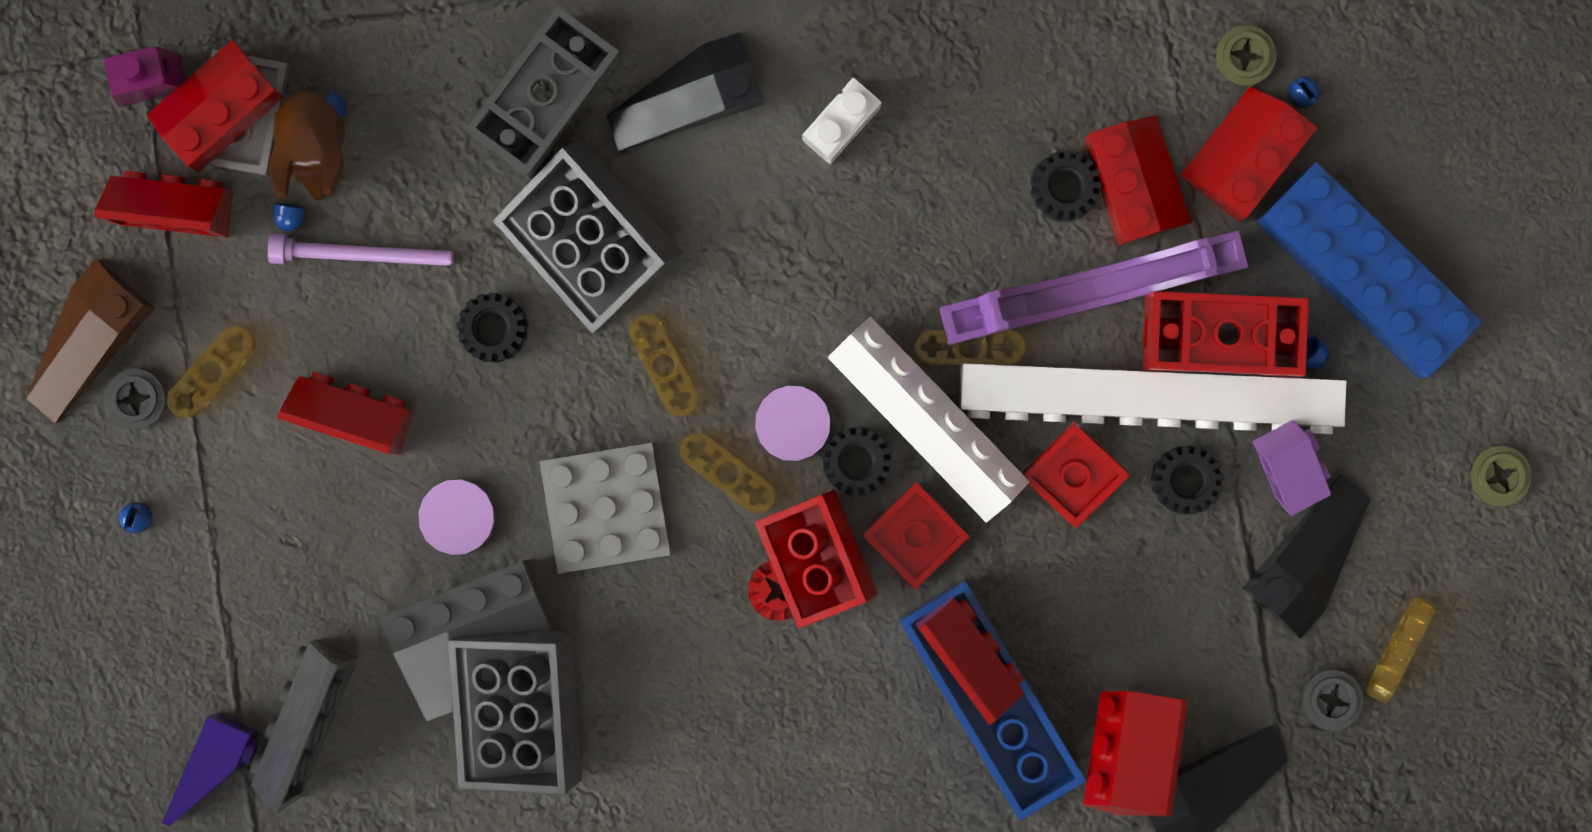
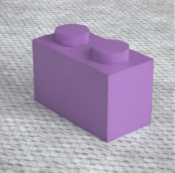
(1293, 467)

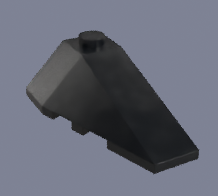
(693, 92)
(1308, 562)
(1220, 783)

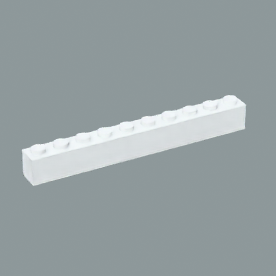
(1151, 396)

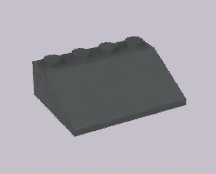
(587, 235)
(486, 606)
(516, 712)
(302, 724)

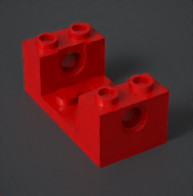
(1184, 328)

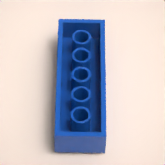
(1368, 271)
(1022, 743)

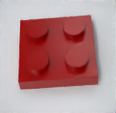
(1075, 474)
(915, 535)

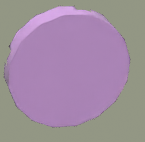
(792, 423)
(456, 517)

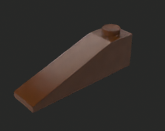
(88, 334)

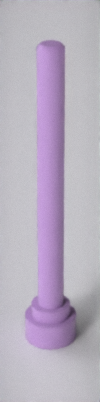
(285, 249)

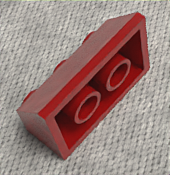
(214, 106)
(1248, 152)
(1137, 179)
(166, 204)
(347, 413)
(816, 559)
(972, 658)
(1135, 754)

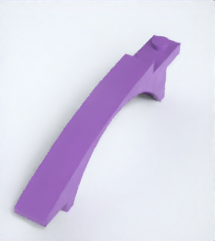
(1093, 288)

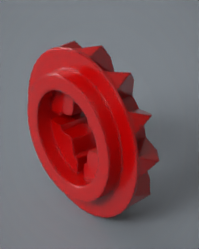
(759, 591)

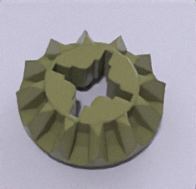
(1259, 44)
(1516, 482)

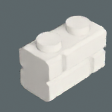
(841, 121)

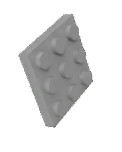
(605, 508)

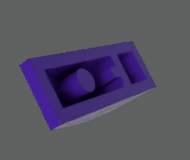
(217, 755)

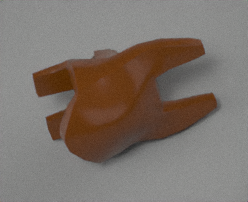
(307, 146)

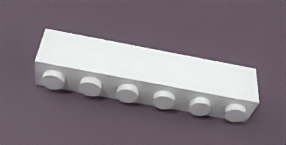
(928, 419)

